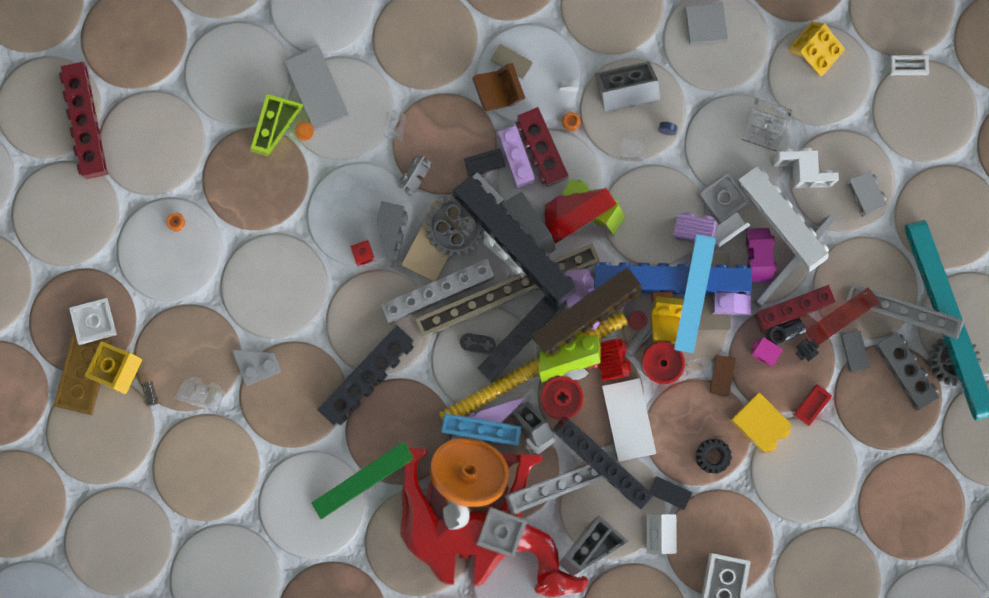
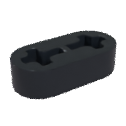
(477, 348)

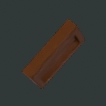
(722, 375)

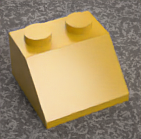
(113, 367)

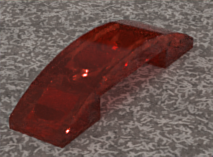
(842, 316)

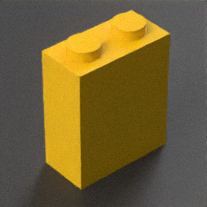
(762, 423)

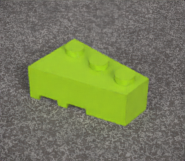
(273, 123)
(610, 219)
(578, 355)

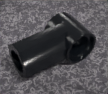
(787, 331)

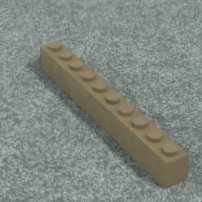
(498, 294)

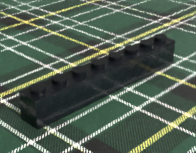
(514, 241)

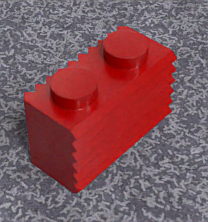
(613, 359)

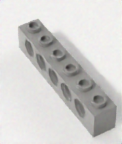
(438, 291)

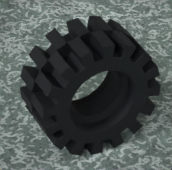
(725, 456)

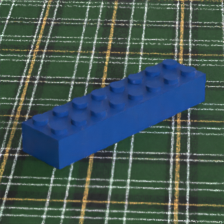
(674, 279)

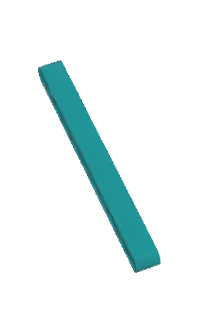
(943, 301)

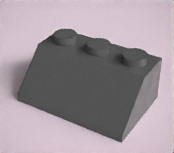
(627, 86)

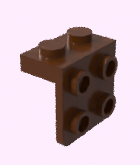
(499, 88)

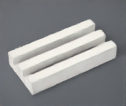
(893, 65)

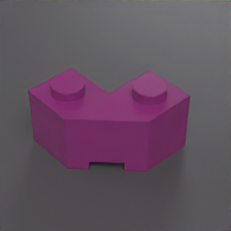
(760, 254)

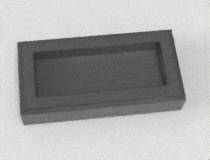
(855, 351)

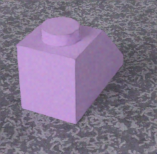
(731, 304)

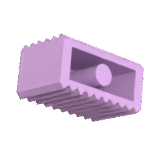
(688, 226)

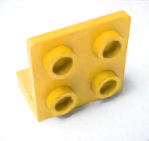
(817, 47)
(665, 318)

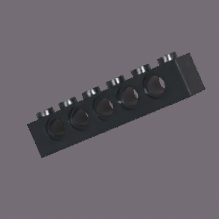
(396, 336)
(518, 338)
(602, 462)

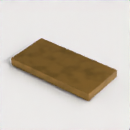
(76, 390)

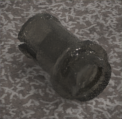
(149, 394)

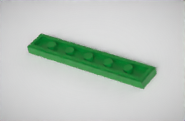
(362, 480)

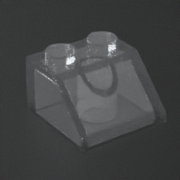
(200, 394)

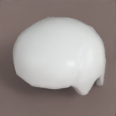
(455, 515)

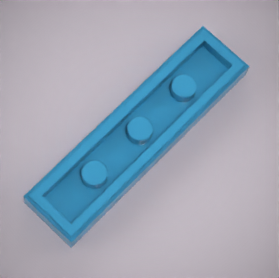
(481, 429)

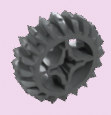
(938, 365)

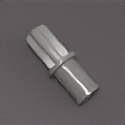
(639, 340)

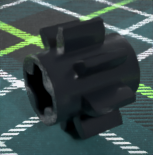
(807, 349)

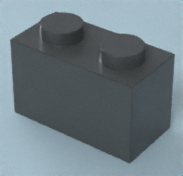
(532, 424)

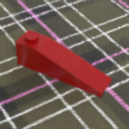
(574, 211)

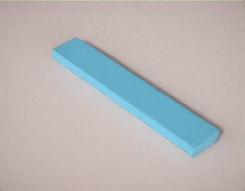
(695, 293)

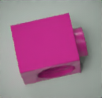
(765, 351)

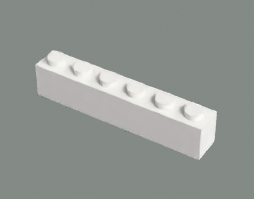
(783, 218)

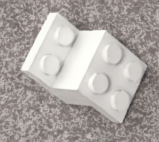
(805, 168)

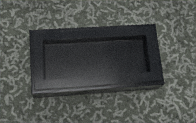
(484, 162)
(670, 493)

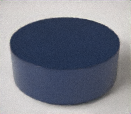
(667, 128)

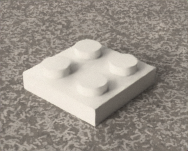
(93, 321)

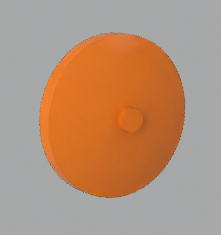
(469, 472)

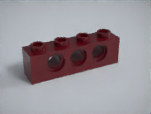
(534, 118)
(794, 308)

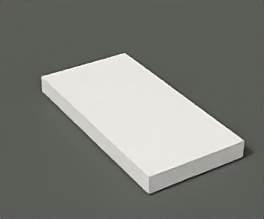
(629, 420)

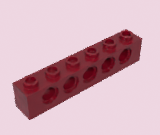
(97, 166)

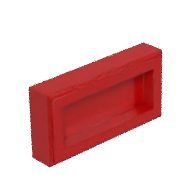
(812, 405)

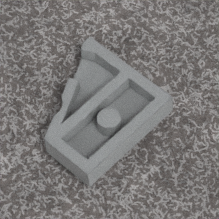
(256, 365)

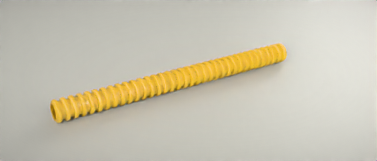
(523, 374)

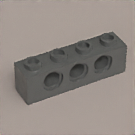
(896, 366)

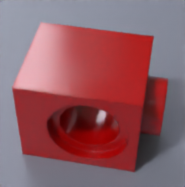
(363, 253)

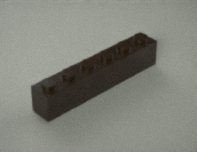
(587, 312)

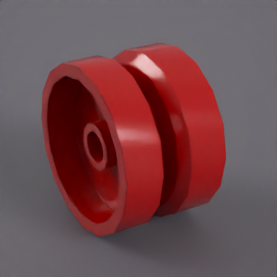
(651, 363)
(573, 398)

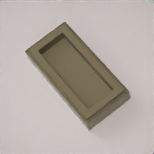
(506, 56)

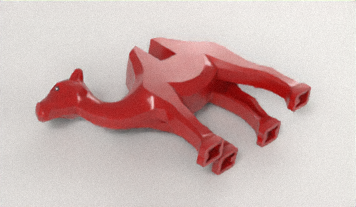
(437, 545)

